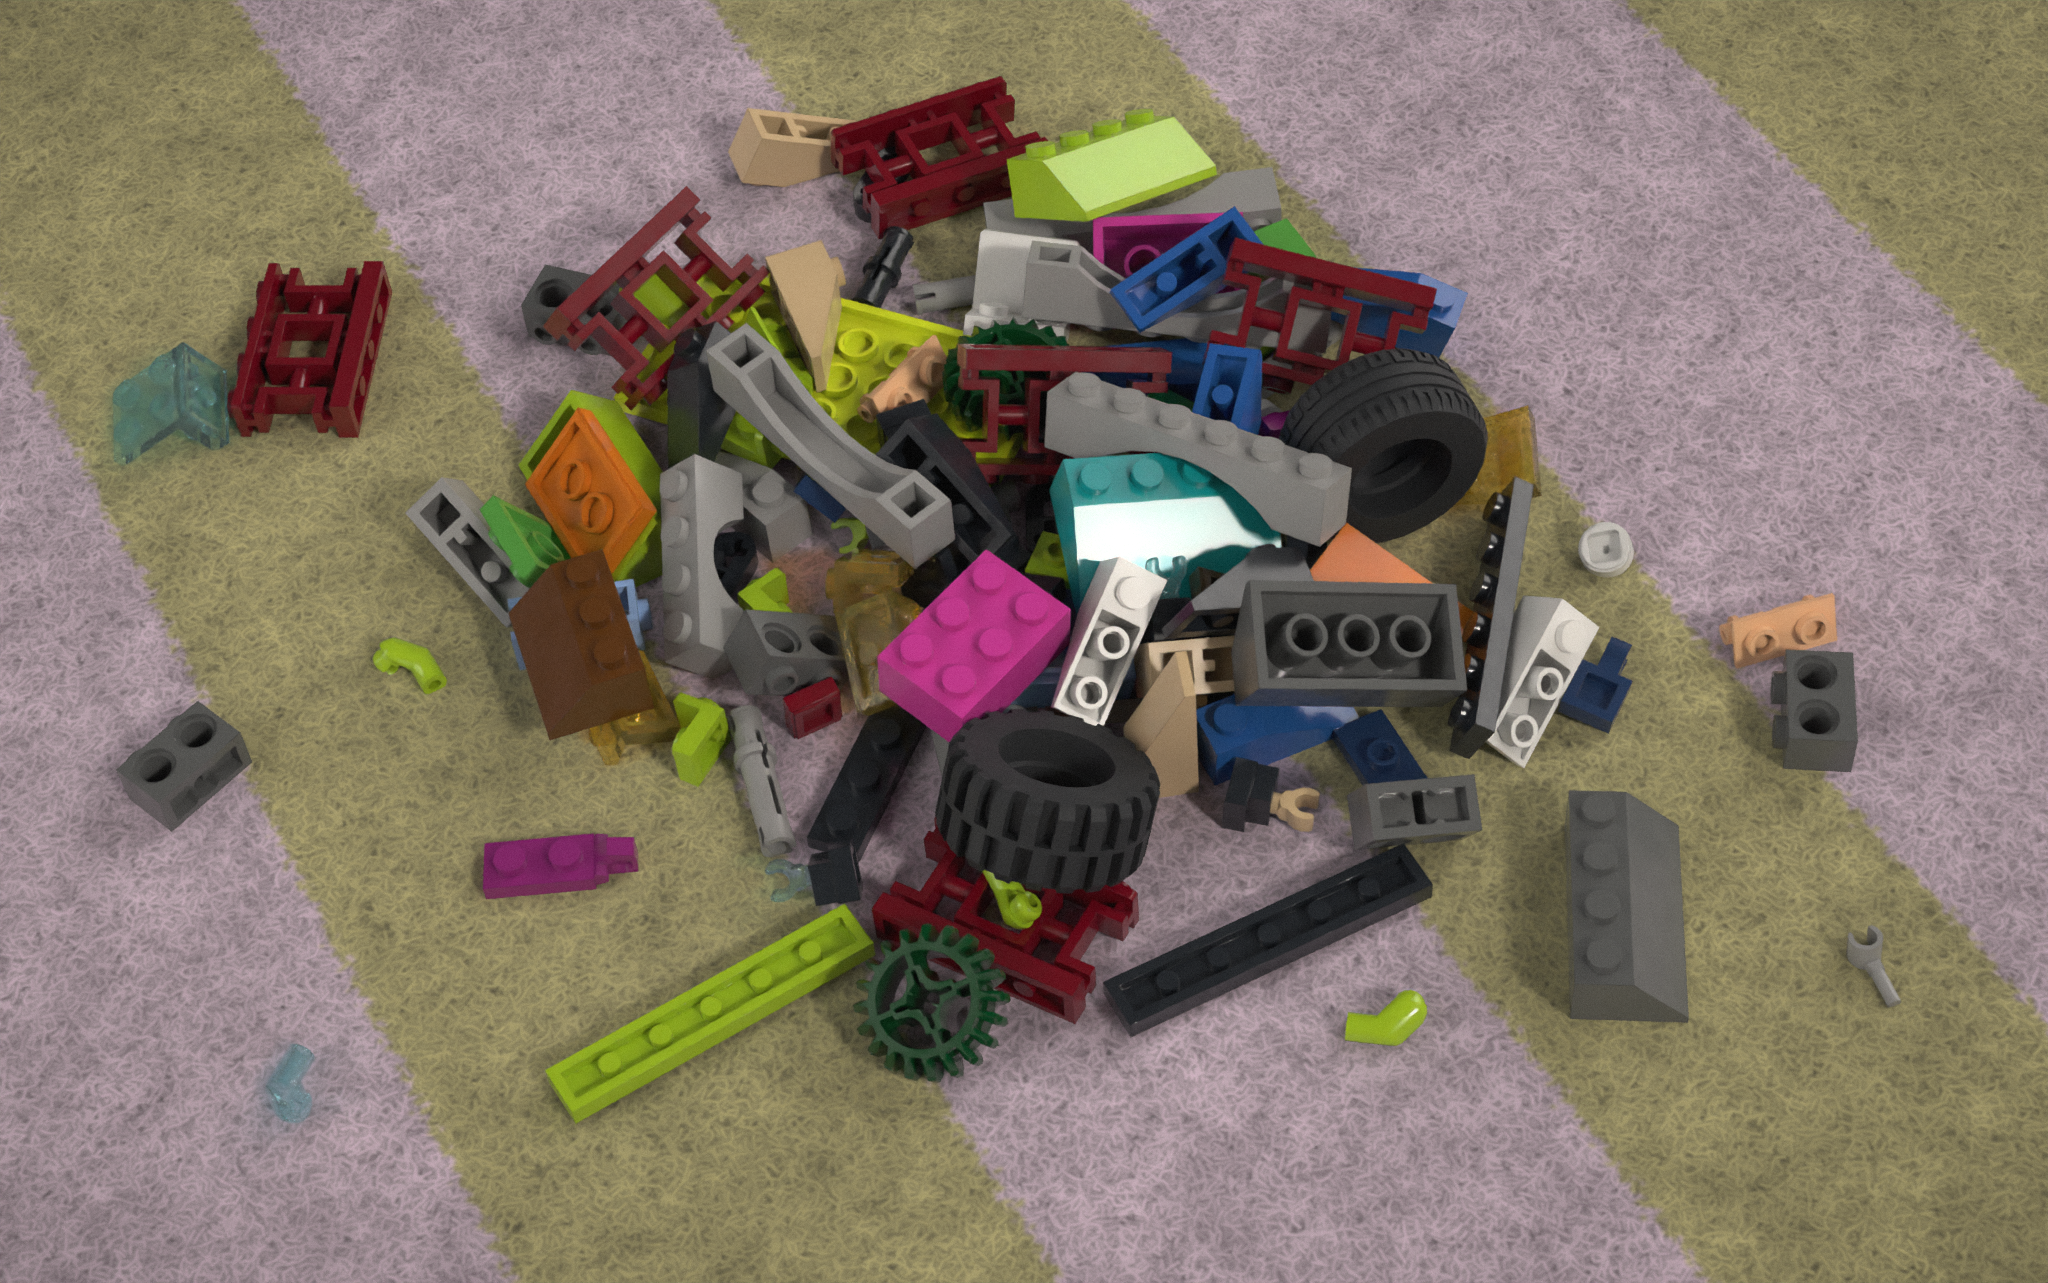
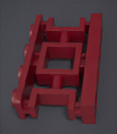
(944, 186)
(632, 272)
(1328, 285)
(348, 358)
(1059, 364)
(1048, 987)

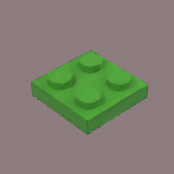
(524, 538)

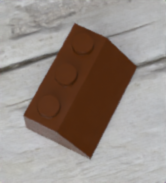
(579, 647)

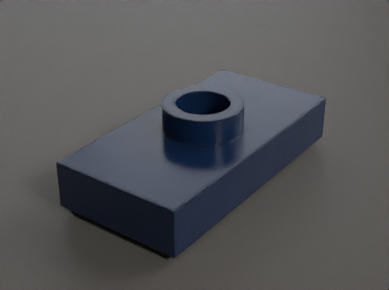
(1376, 750)

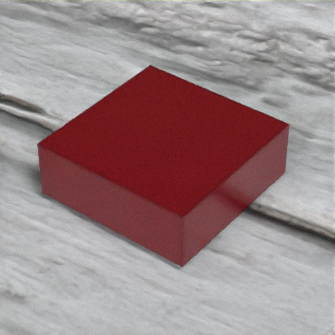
(813, 708)

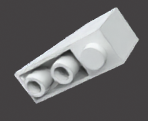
(1106, 638)
(1541, 660)

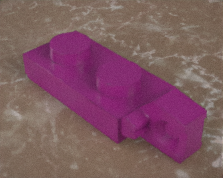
(555, 864)

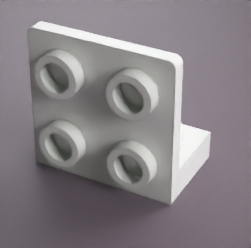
(1002, 280)

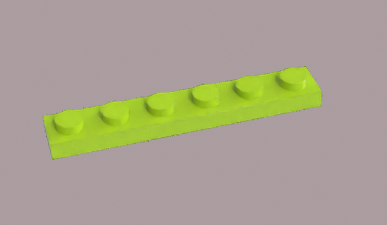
(709, 1013)

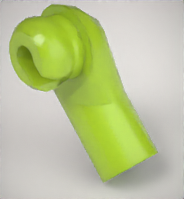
(416, 658)
(1015, 905)
(1392, 1024)

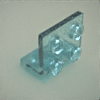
(171, 394)

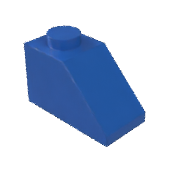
(1231, 387)

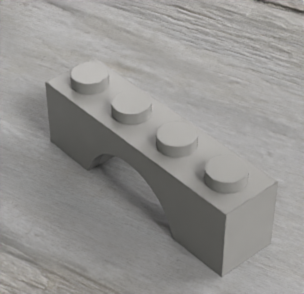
(698, 613)

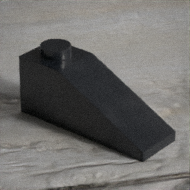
(695, 411)
(944, 460)
(1218, 606)

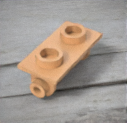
(912, 380)
(1787, 627)

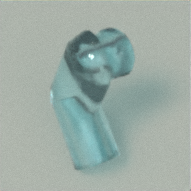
(285, 1089)

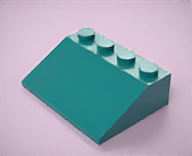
(1147, 510)

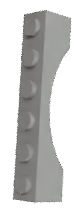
(1248, 190)
(1075, 288)
(1288, 487)
(888, 499)

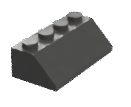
(1348, 644)
(1624, 910)

